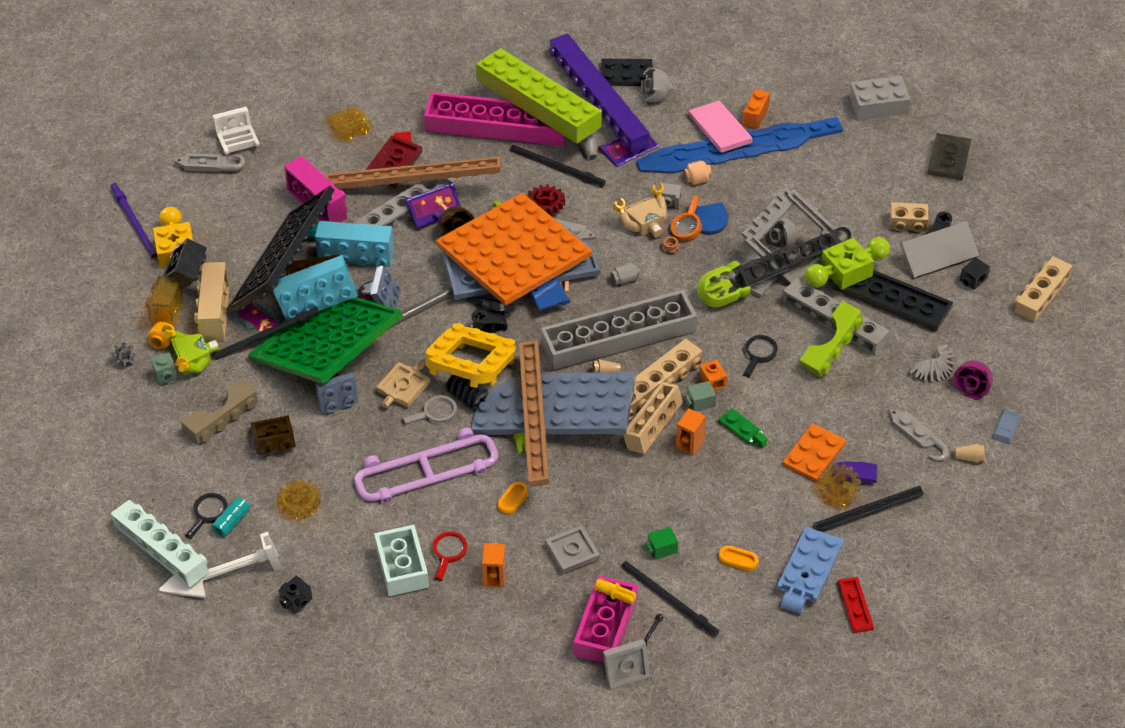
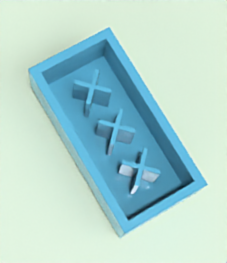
(356, 242)
(315, 287)

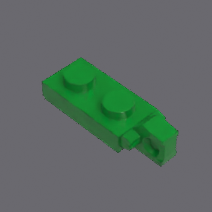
(743, 428)

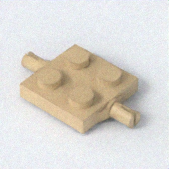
(403, 384)

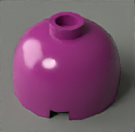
(973, 376)

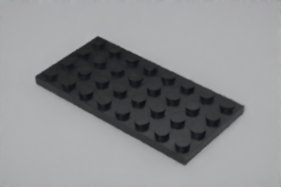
(281, 250)

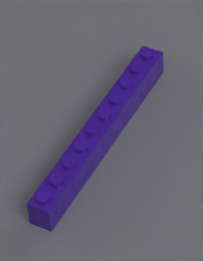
(599, 93)

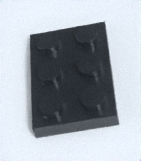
(625, 71)

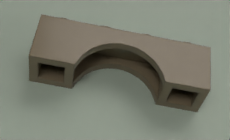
(201, 425)

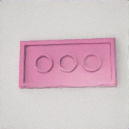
(720, 126)

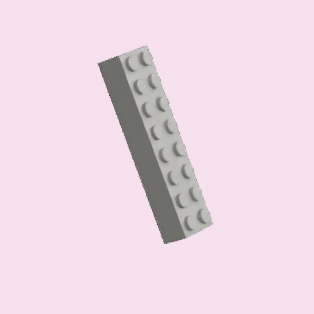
(618, 329)

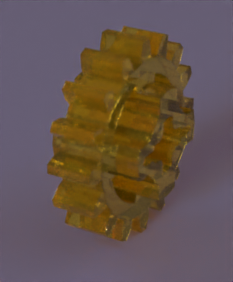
(840, 476)
(299, 498)

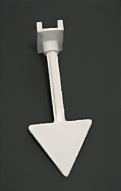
(269, 552)

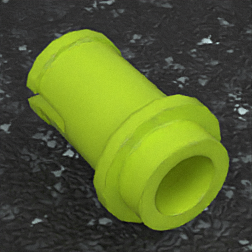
(520, 439)

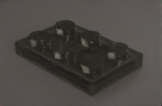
(949, 156)

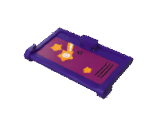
(620, 155)
(431, 203)

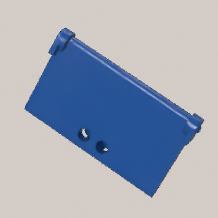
(549, 295)

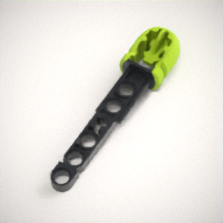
(746, 275)

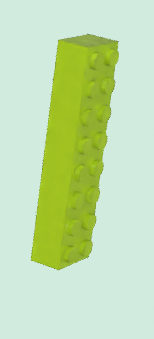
(539, 95)

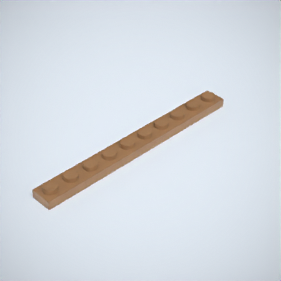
(416, 173)
(534, 414)

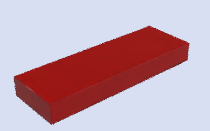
(855, 605)

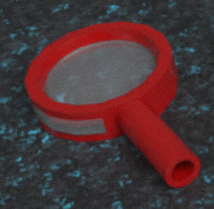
(448, 549)

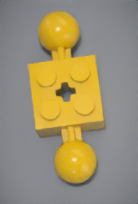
(170, 233)

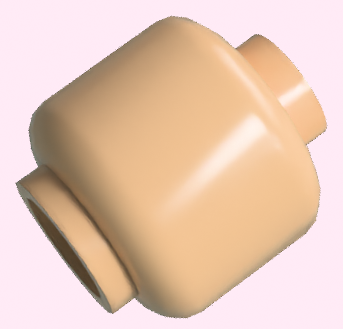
(697, 172)

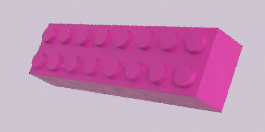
(486, 119)

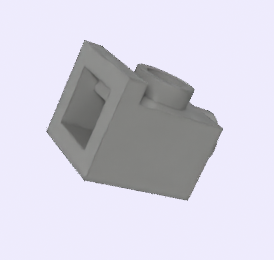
(672, 194)

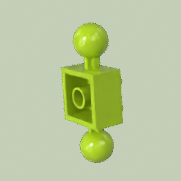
(847, 263)

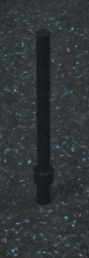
(586, 176)
(299, 318)
(699, 620)

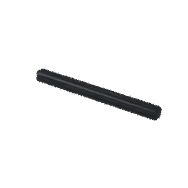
(868, 509)

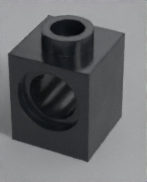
(974, 273)

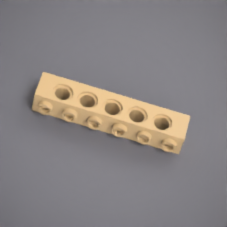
(666, 369)

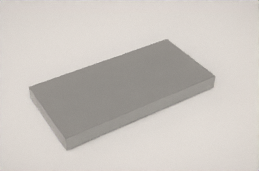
(939, 249)

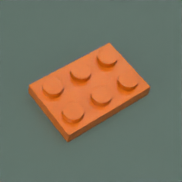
(814, 452)

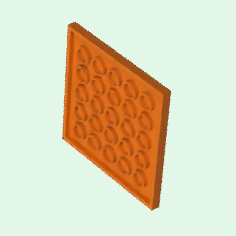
(513, 248)

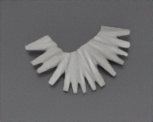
(938, 367)

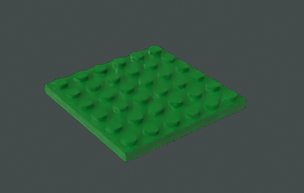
(326, 340)

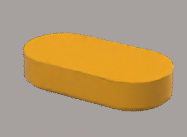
(513, 498)
(738, 558)

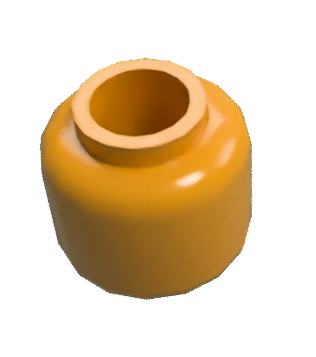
(156, 338)

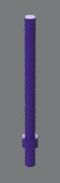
(121, 198)

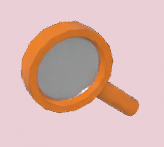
(687, 225)

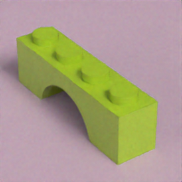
(819, 358)

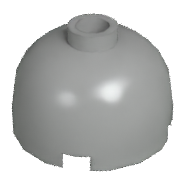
(656, 82)
(783, 232)

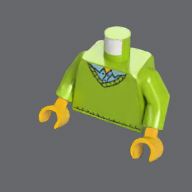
(190, 350)

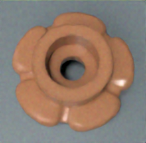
(670, 244)

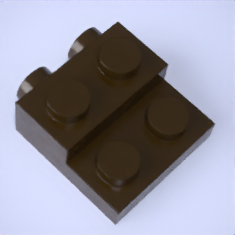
(273, 435)

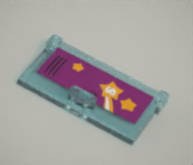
(254, 317)

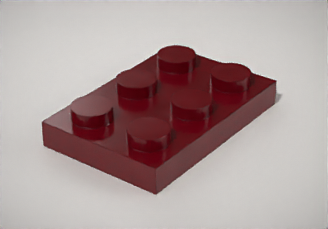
(396, 153)

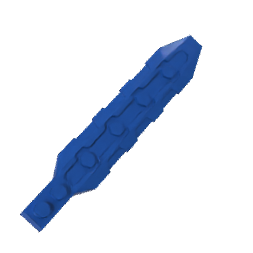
(765, 140)

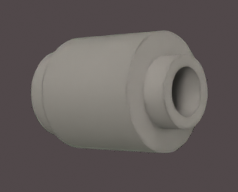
(625, 274)

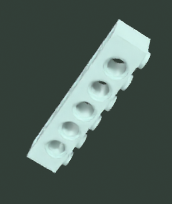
(160, 543)

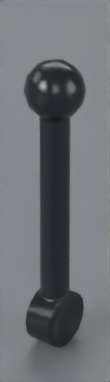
(659, 617)

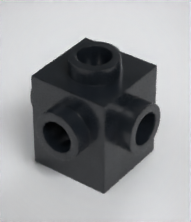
(294, 594)

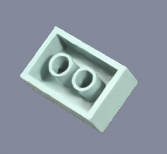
(401, 560)

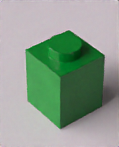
(662, 543)

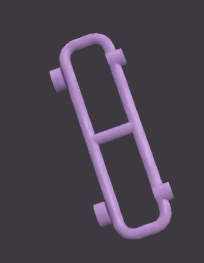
(465, 437)

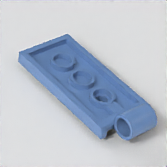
(812, 558)

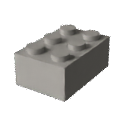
(879, 97)

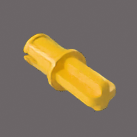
(615, 591)

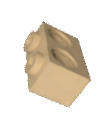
(908, 216)

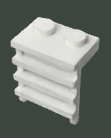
(235, 130)

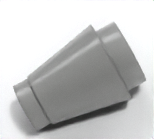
(589, 147)

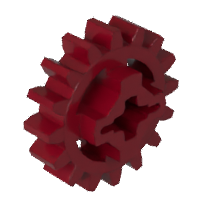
(547, 197)

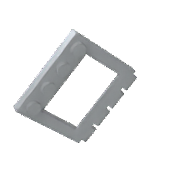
(776, 211)

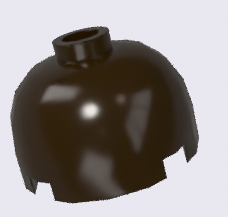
(453, 218)

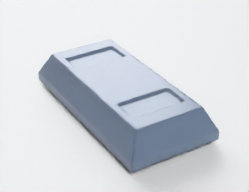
(1006, 426)

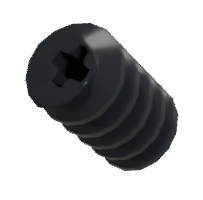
(469, 395)

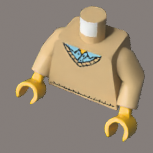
(646, 215)

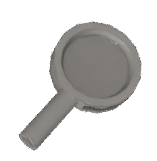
(437, 410)

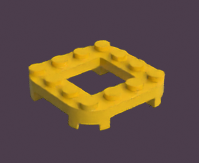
(439, 358)

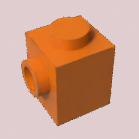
(714, 373)

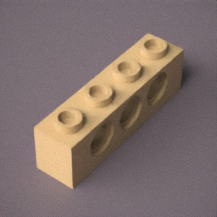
(1042, 289)
(653, 417)

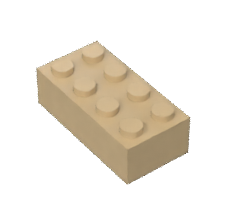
(212, 302)

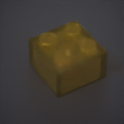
(165, 301)

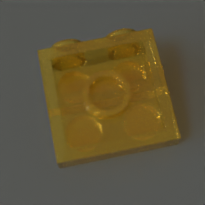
(348, 123)

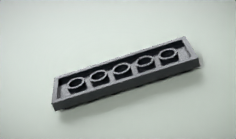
(901, 299)

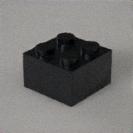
(186, 262)

